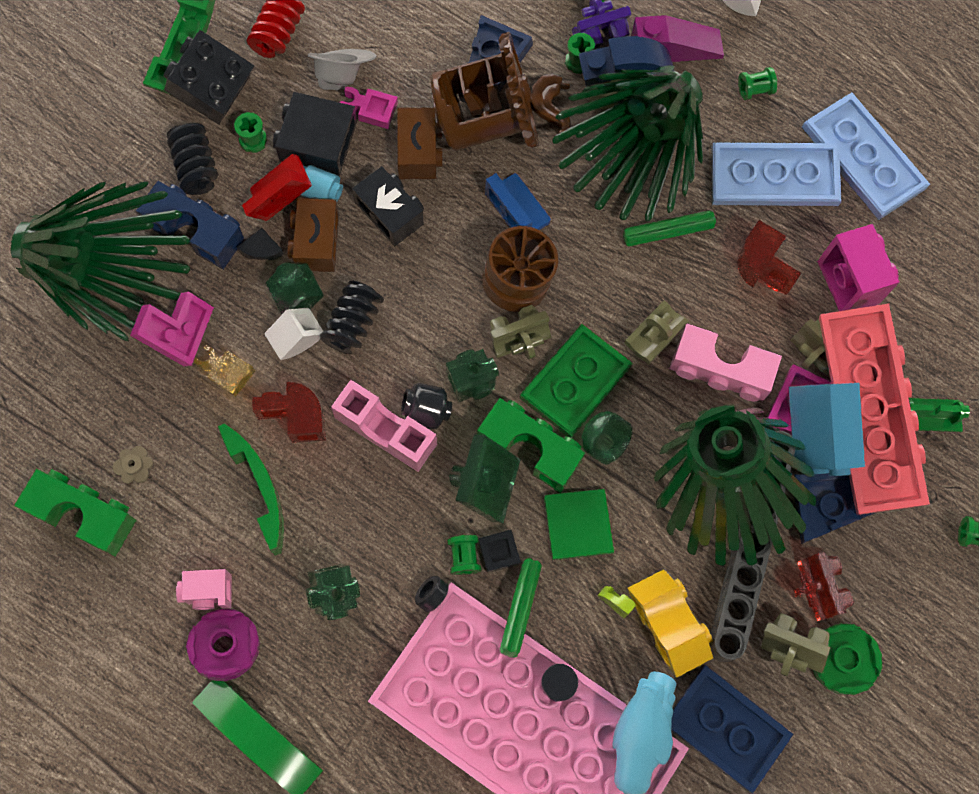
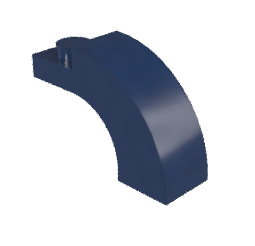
(623, 54)

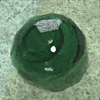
(606, 437)

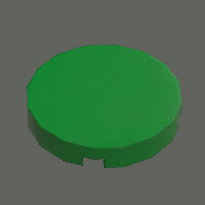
(852, 660)

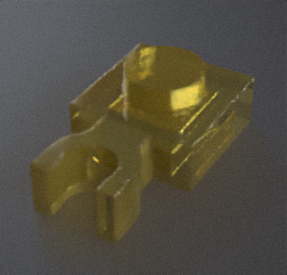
(226, 372)

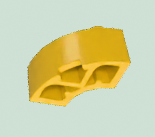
(676, 631)

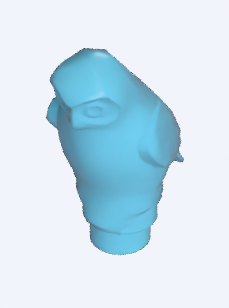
(644, 733)

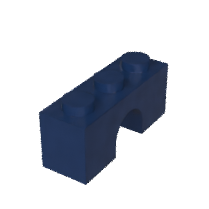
(216, 234)

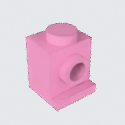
(205, 588)

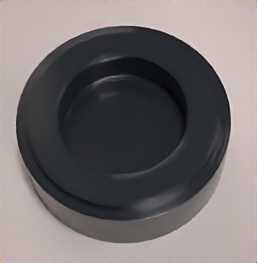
(431, 593)
(559, 682)

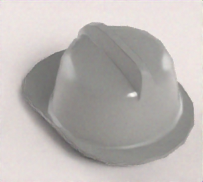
(339, 67)

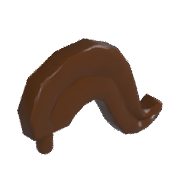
(542, 95)

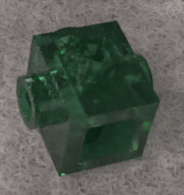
(294, 287)
(472, 375)
(322, 584)

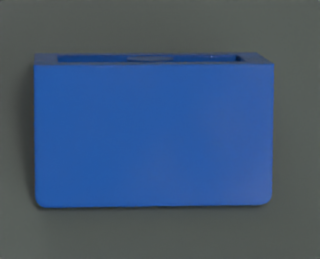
(515, 202)

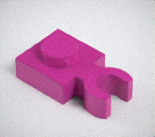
(374, 107)

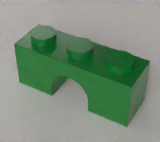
(558, 456)
(51, 497)

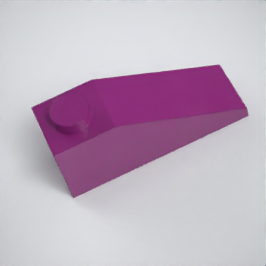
(682, 38)

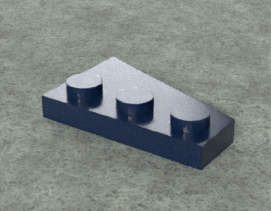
(487, 43)
(833, 505)

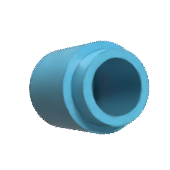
(324, 184)

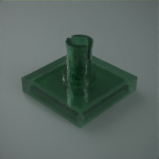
(486, 479)

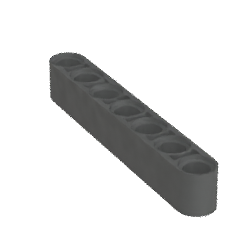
(744, 596)

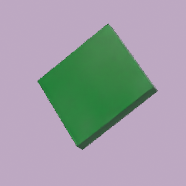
(578, 524)

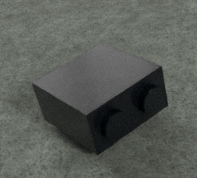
(207, 76)
(316, 132)

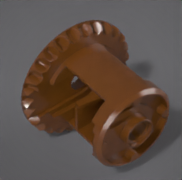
(480, 89)

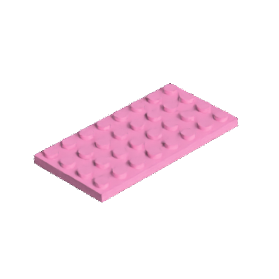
(492, 710)

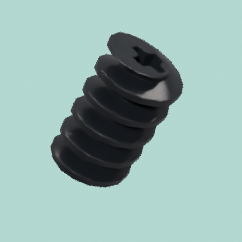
(192, 158)
(350, 316)

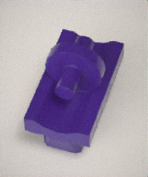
(613, 20)

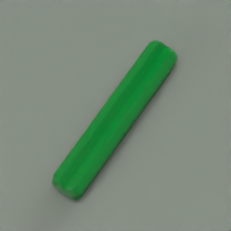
(669, 228)
(520, 608)

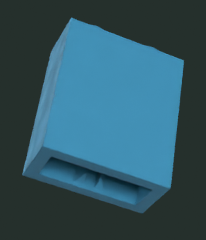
(829, 426)

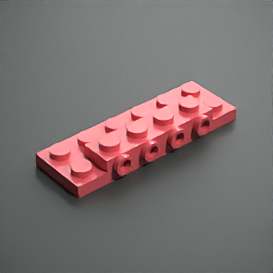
(865, 351)

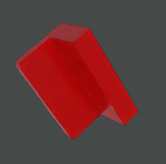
(277, 189)

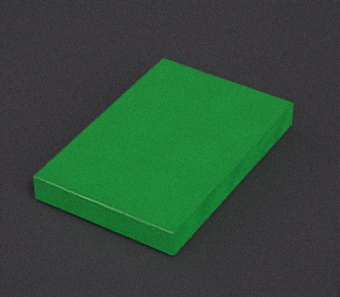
(576, 381)

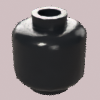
(426, 405)

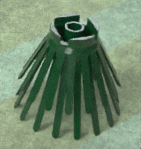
(657, 114)
(65, 250)
(733, 480)

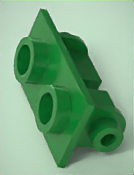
(939, 414)

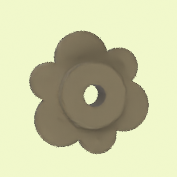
(139, 471)

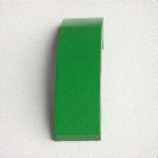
(191, 18)
(273, 522)
(257, 737)

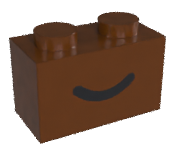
(417, 143)
(314, 234)

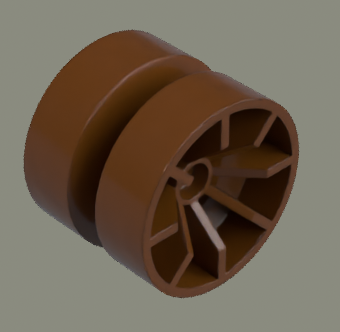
(519, 268)

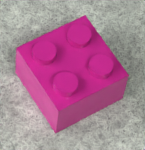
(858, 269)

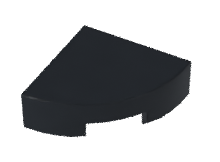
(260, 247)

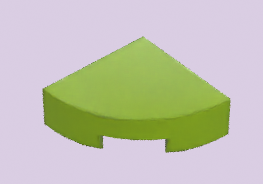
(620, 604)

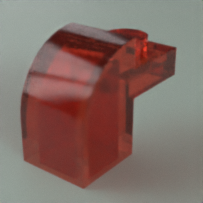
(758, 260)
(300, 408)

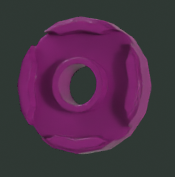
(237, 659)

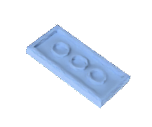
(867, 156)
(776, 174)

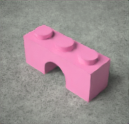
(697, 359)
(397, 436)

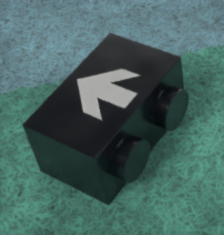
(388, 205)

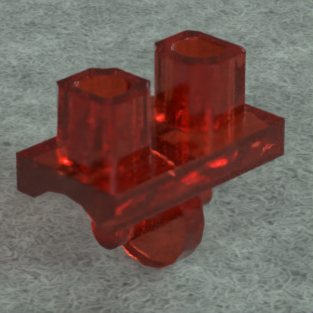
(821, 587)

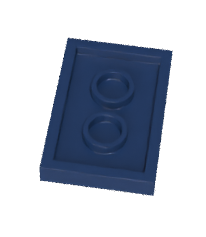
(728, 729)

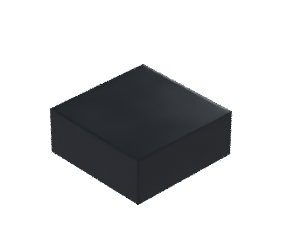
(499, 551)

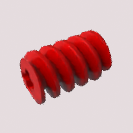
(274, 27)

